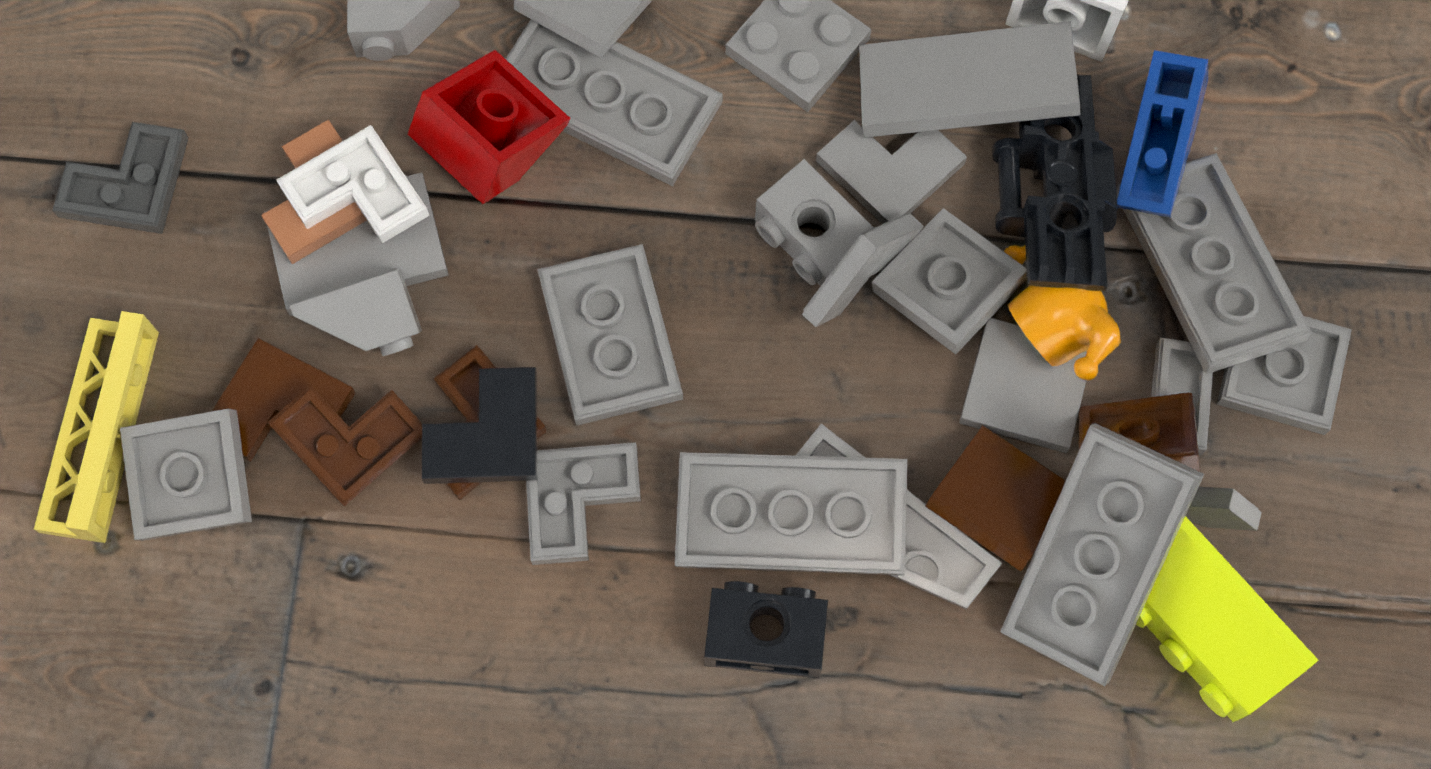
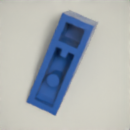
(1163, 133)

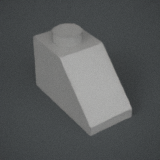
(394, 26)
(365, 313)

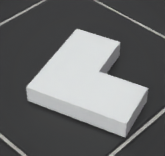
(360, 173)

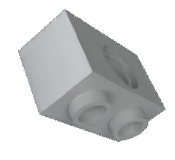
(802, 199)

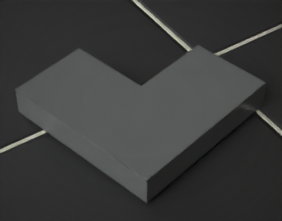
(133, 195)

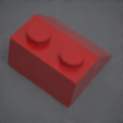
(486, 125)

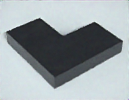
(495, 447)

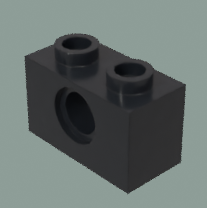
(735, 647)

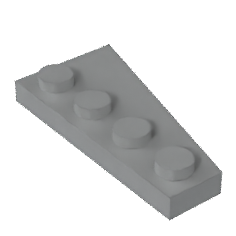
(936, 552)

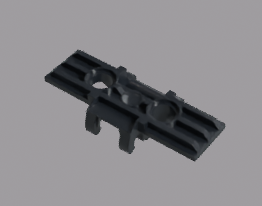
(1078, 199)

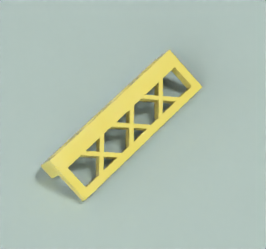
(117, 407)

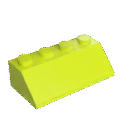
(1220, 629)

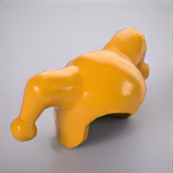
(1065, 323)

